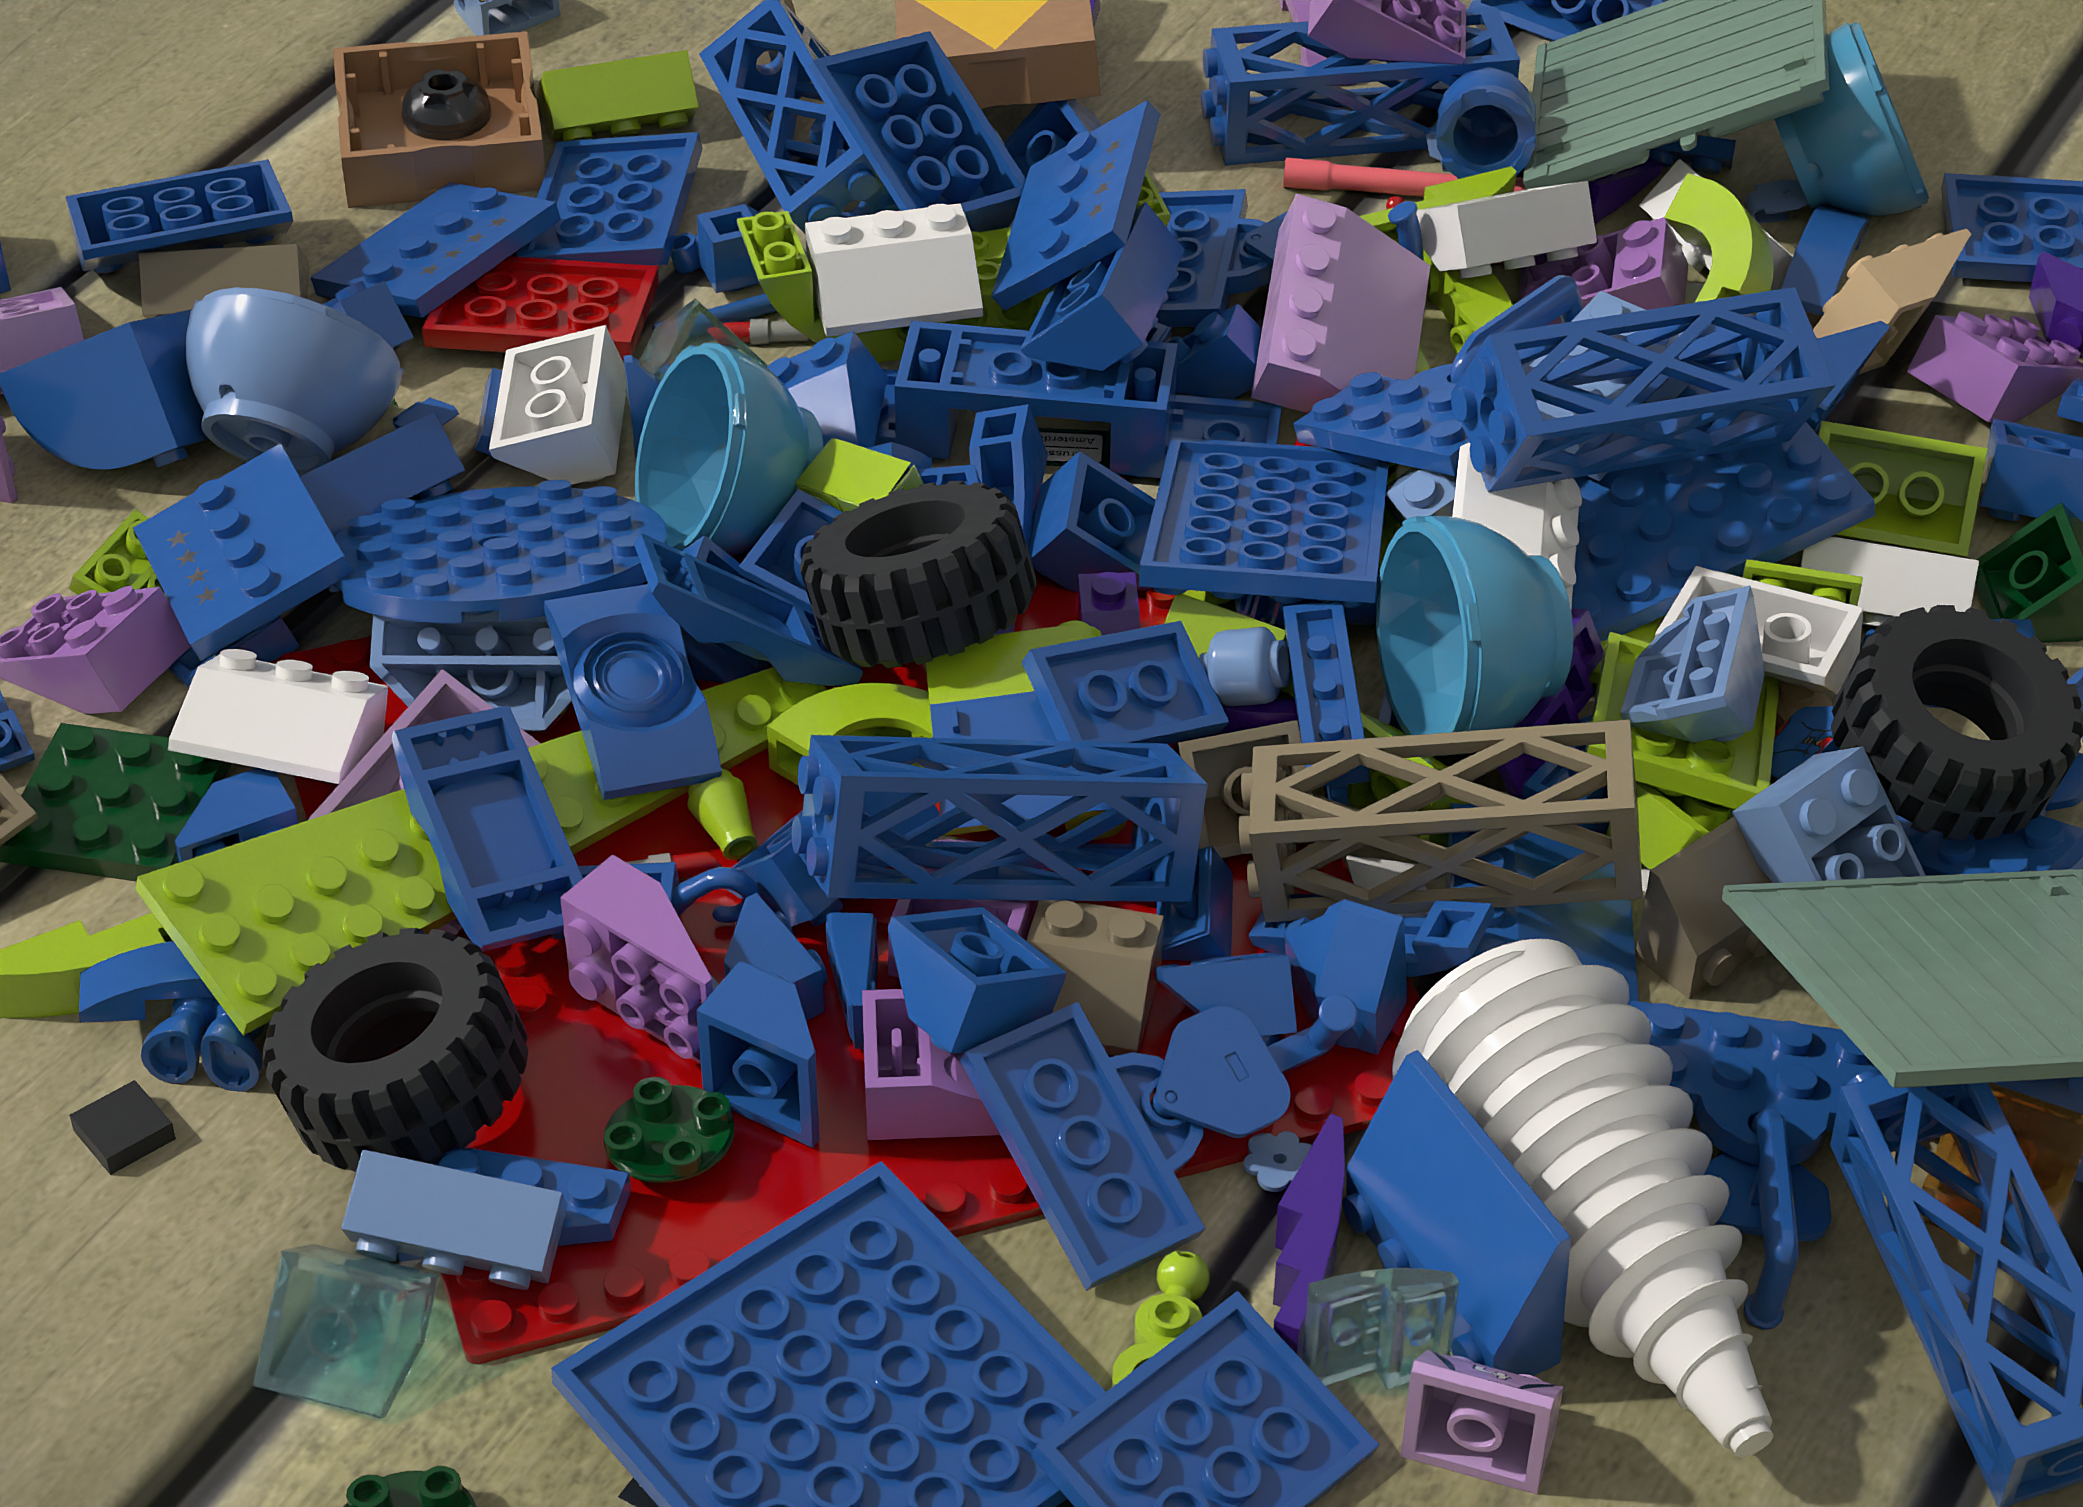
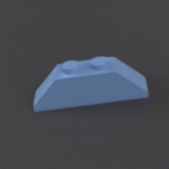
(494, 659)
(1701, 672)

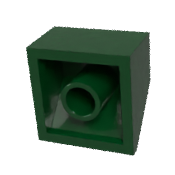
(2038, 576)

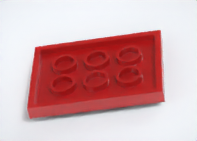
(545, 299)

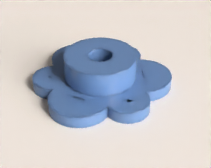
(1275, 1159)

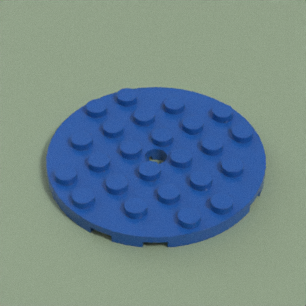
(493, 551)

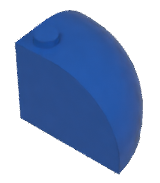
(111, 396)

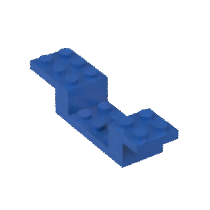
(985, 370)

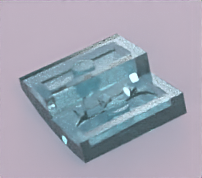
(1378, 1322)

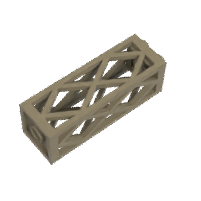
(1394, 821)

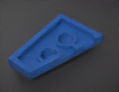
(592, 1194)

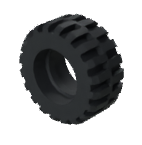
(918, 574)
(1988, 677)
(367, 1002)

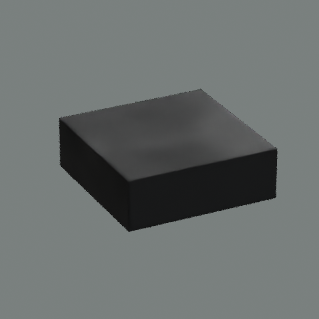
(122, 1127)

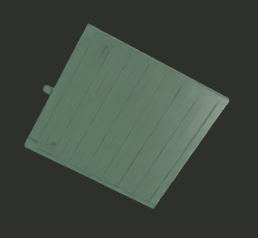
(1669, 76)
(1937, 970)

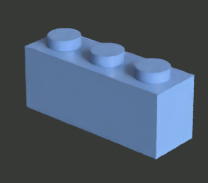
(454, 1219)

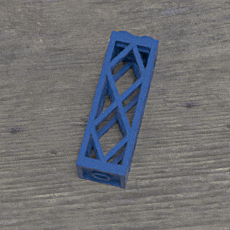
(758, 90)
(1315, 94)
(1773, 349)
(1146, 786)
(1882, 1119)

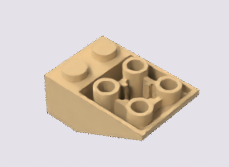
(1892, 290)

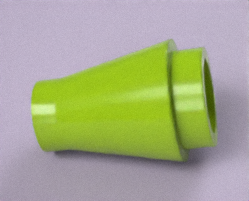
(724, 814)

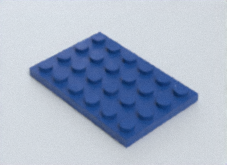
(1266, 522)

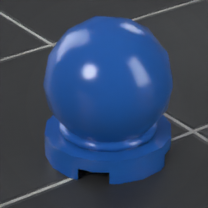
(1486, 123)

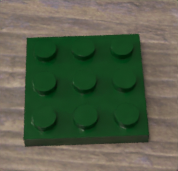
(109, 803)

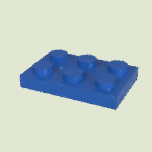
(1126, 688)

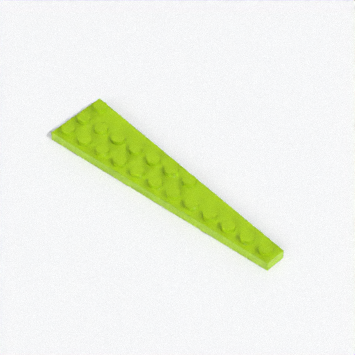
(293, 897)

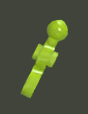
(1167, 1315)

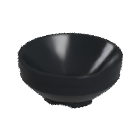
(445, 106)

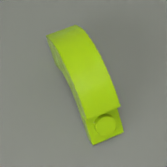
(1715, 219)
(847, 711)

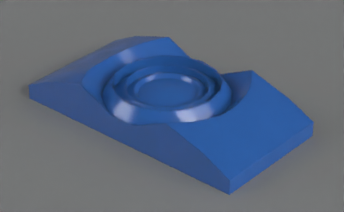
(741, 615)
(633, 692)
(488, 825)

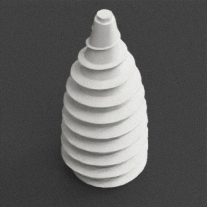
(1590, 1123)

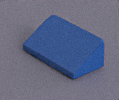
(1205, 924)

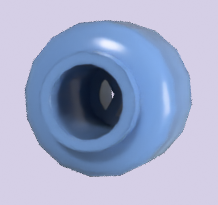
(1246, 666)

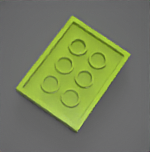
(1707, 769)

